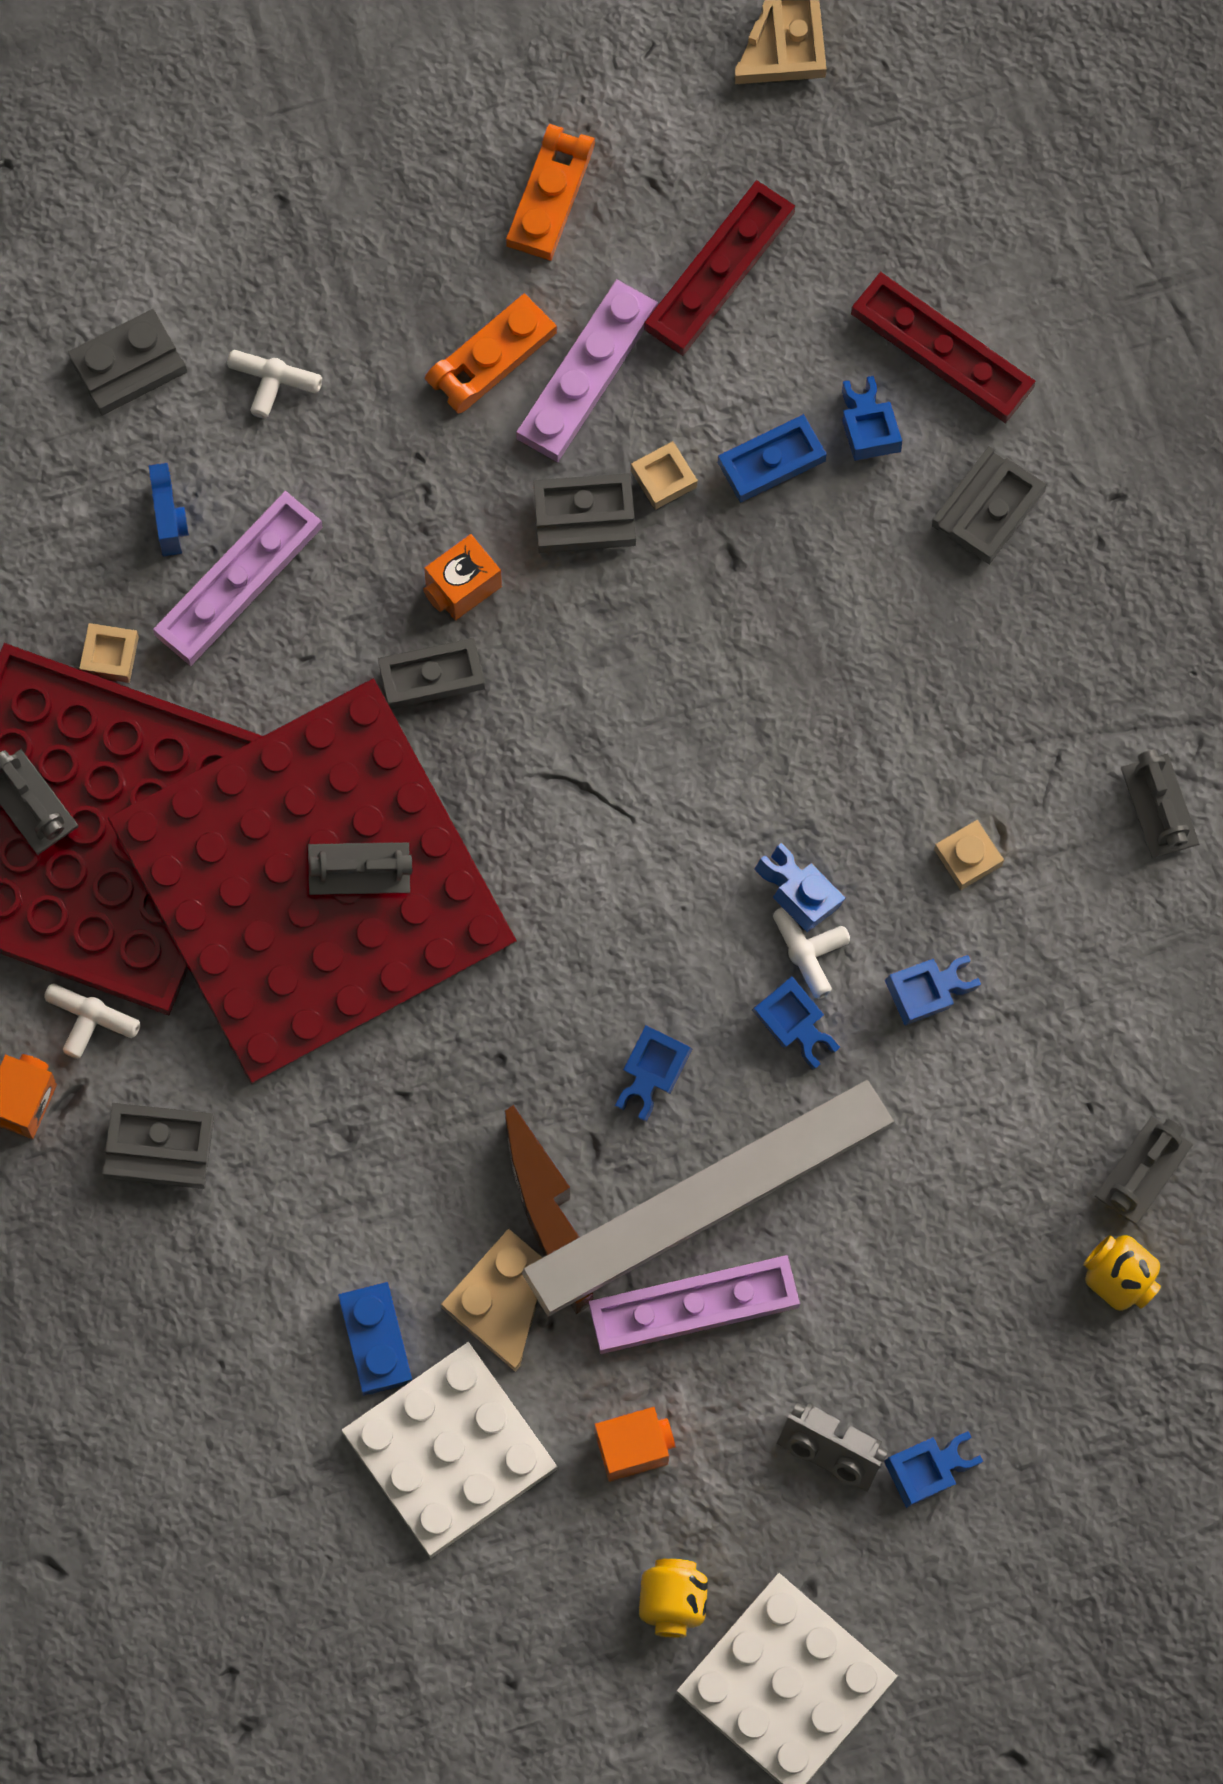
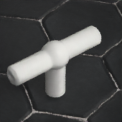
(273, 373)
(804, 951)
(90, 1013)

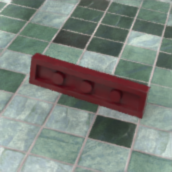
(719, 268)
(943, 347)

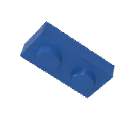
(771, 458)
(375, 1338)

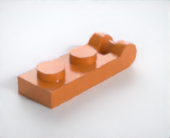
(550, 193)
(492, 353)

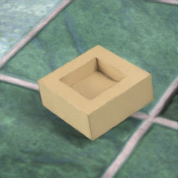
(664, 475)
(109, 652)
(969, 854)

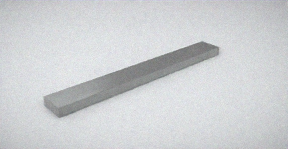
(707, 1198)

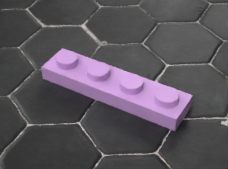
(586, 371)
(237, 578)
(694, 1304)

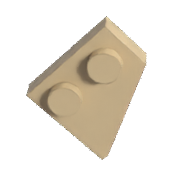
(784, 44)
(496, 1299)

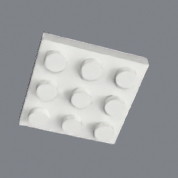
(449, 1449)
(786, 1684)

